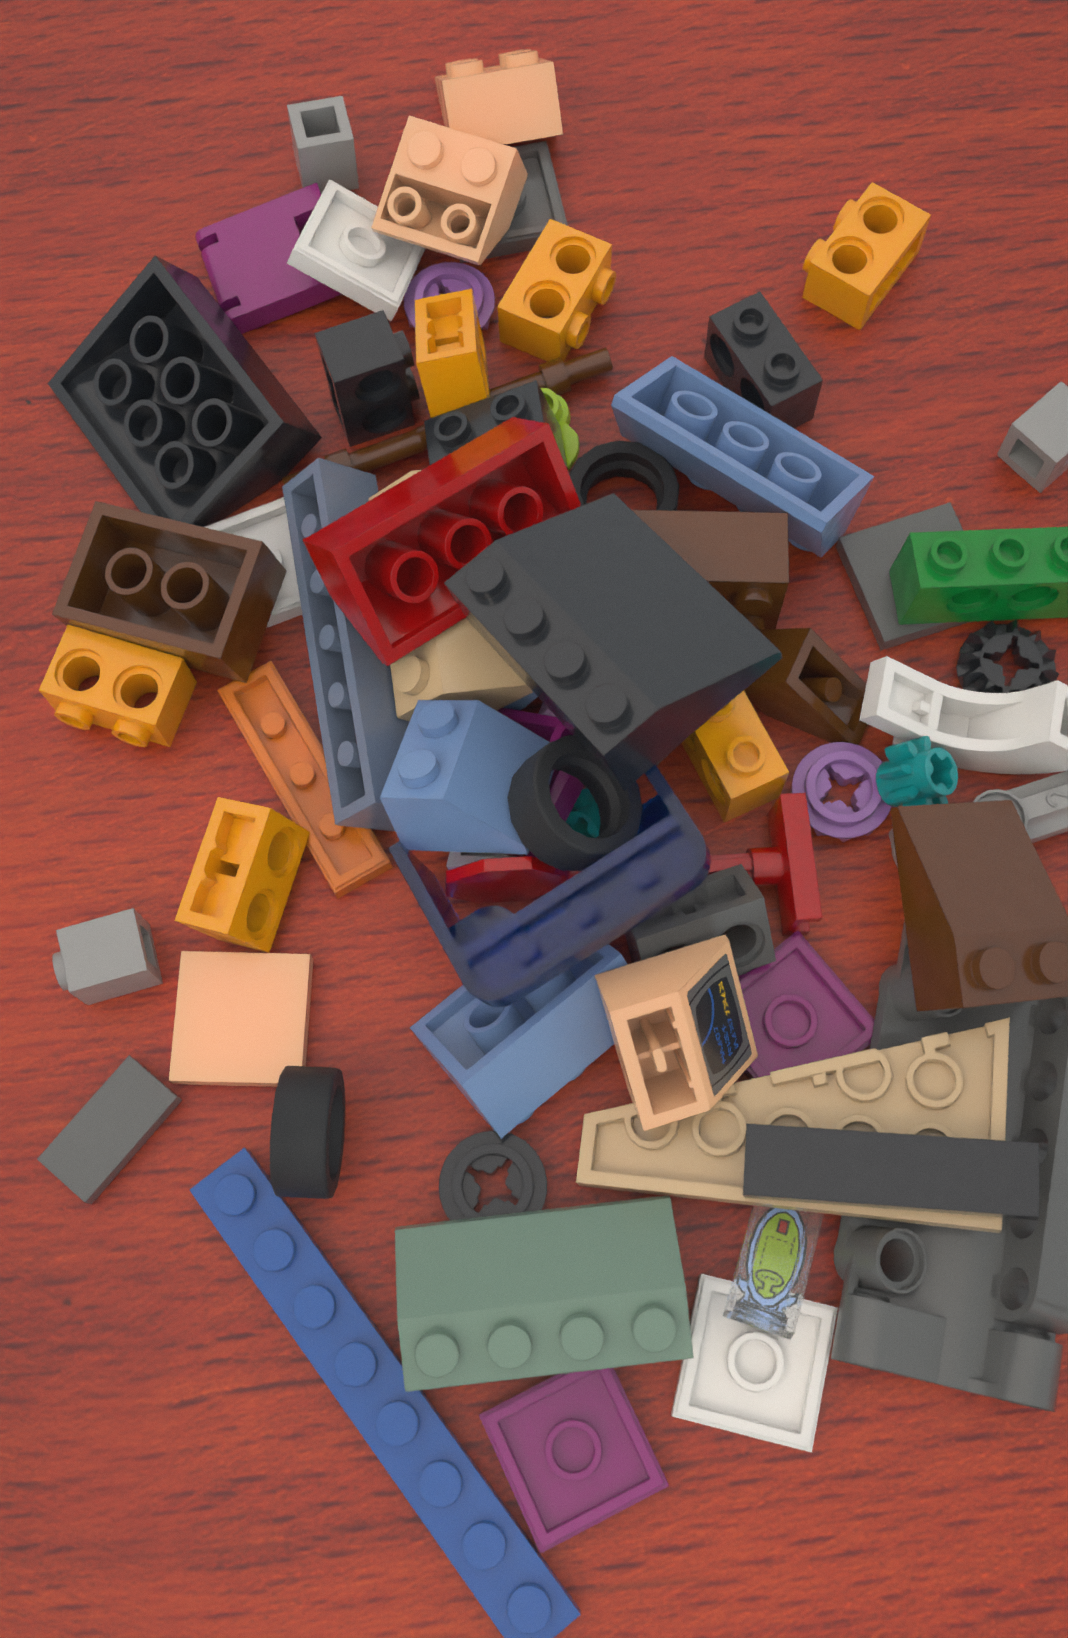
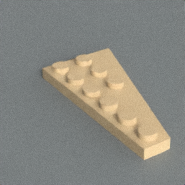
(918, 1088)

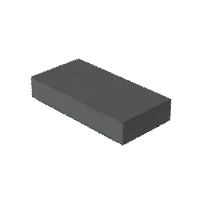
(109, 1130)

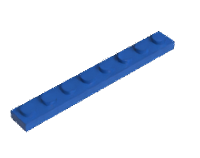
(398, 1425)

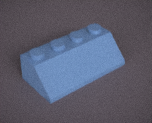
(742, 452)

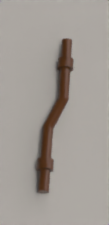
(551, 375)

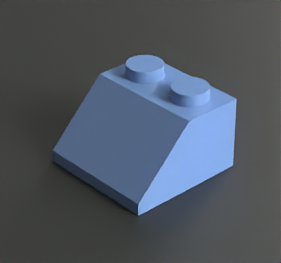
(456, 778)

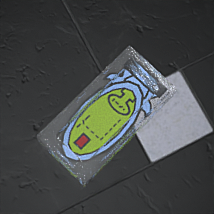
(773, 1269)

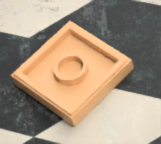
(240, 1017)

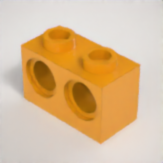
(864, 254)
(548, 289)
(450, 351)
(125, 676)
(736, 759)
(243, 874)

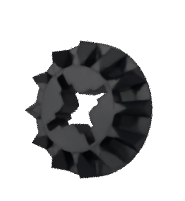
(988, 644)
(488, 1153)

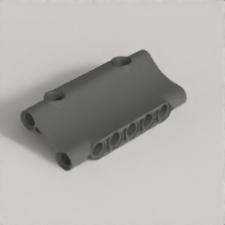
(962, 1301)

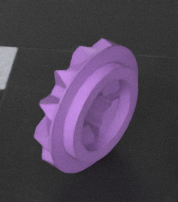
(450, 278)
(846, 765)

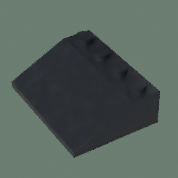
(181, 402)
(611, 632)

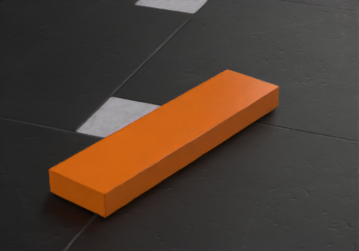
(298, 774)

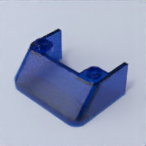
(512, 954)

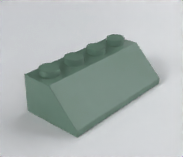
(540, 1293)

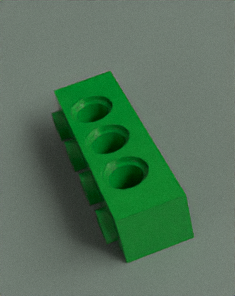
(981, 575)

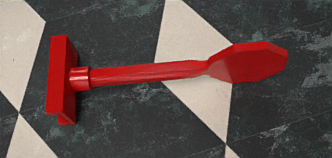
(785, 864)

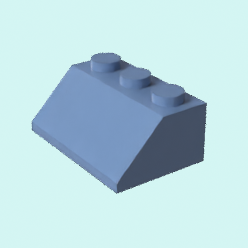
(521, 1052)

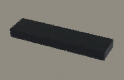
(892, 1171)

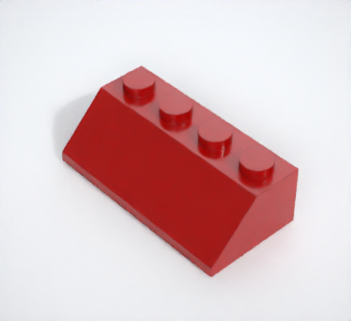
(398, 549)

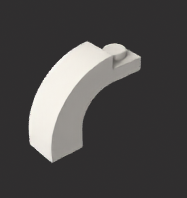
(979, 729)

